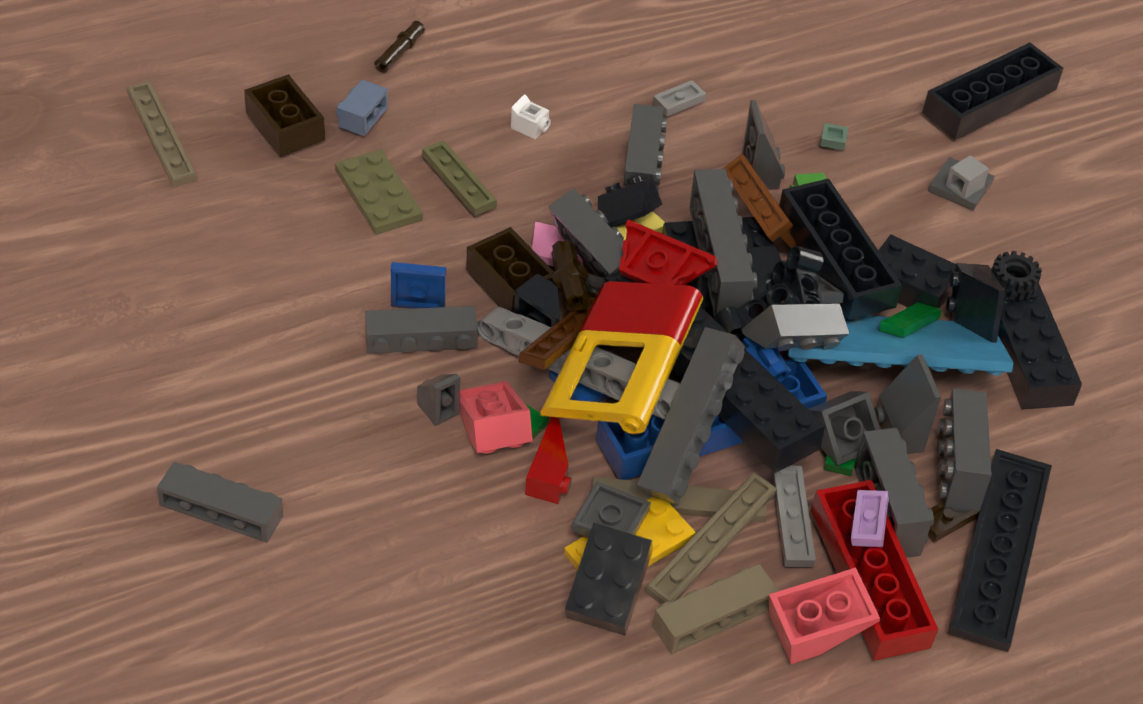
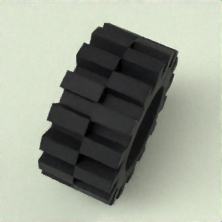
(1017, 265)

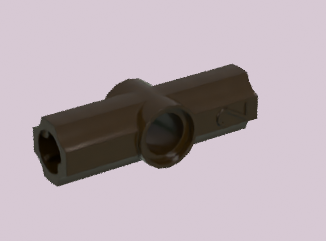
(570, 276)

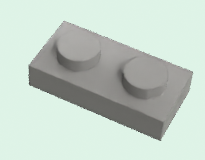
(679, 98)

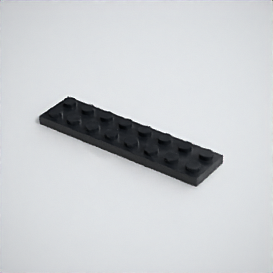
(1001, 551)

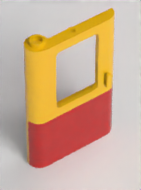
(628, 316)

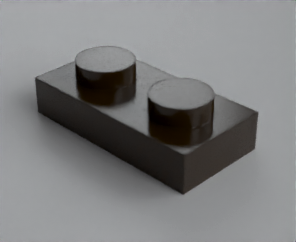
(948, 521)

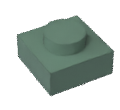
(834, 136)

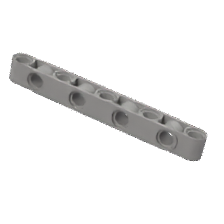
(602, 373)

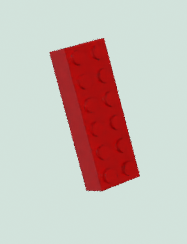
(904, 614)

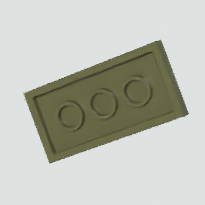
(378, 192)

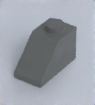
(440, 397)

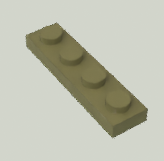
(459, 178)

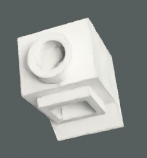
(529, 118)

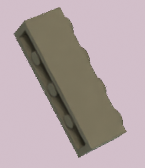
(713, 608)

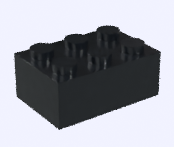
(921, 273)
(609, 579)

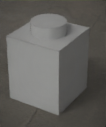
(967, 177)

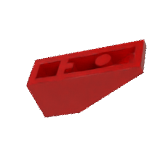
(549, 470)

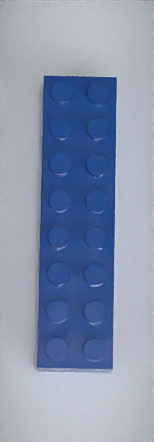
(630, 452)

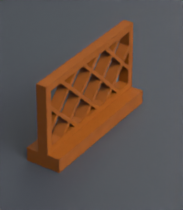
(760, 200)

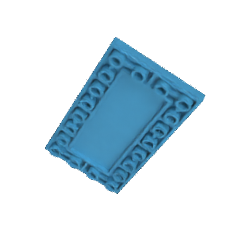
(941, 343)

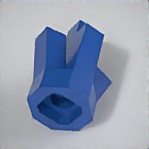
(768, 358)

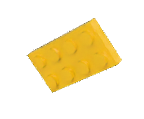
(660, 525)

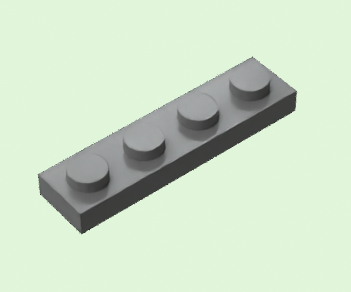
(793, 518)

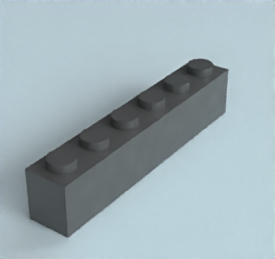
(691, 415)

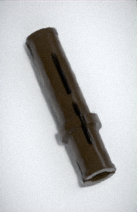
(403, 42)

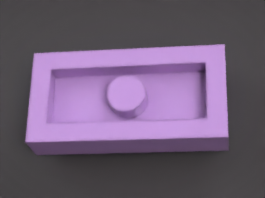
(870, 518)

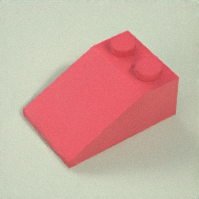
(495, 417)
(821, 614)

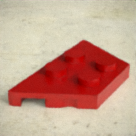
(661, 259)

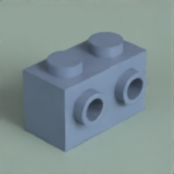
(362, 107)

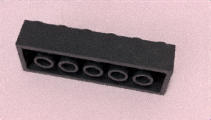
(992, 90)
(849, 256)
(1041, 363)

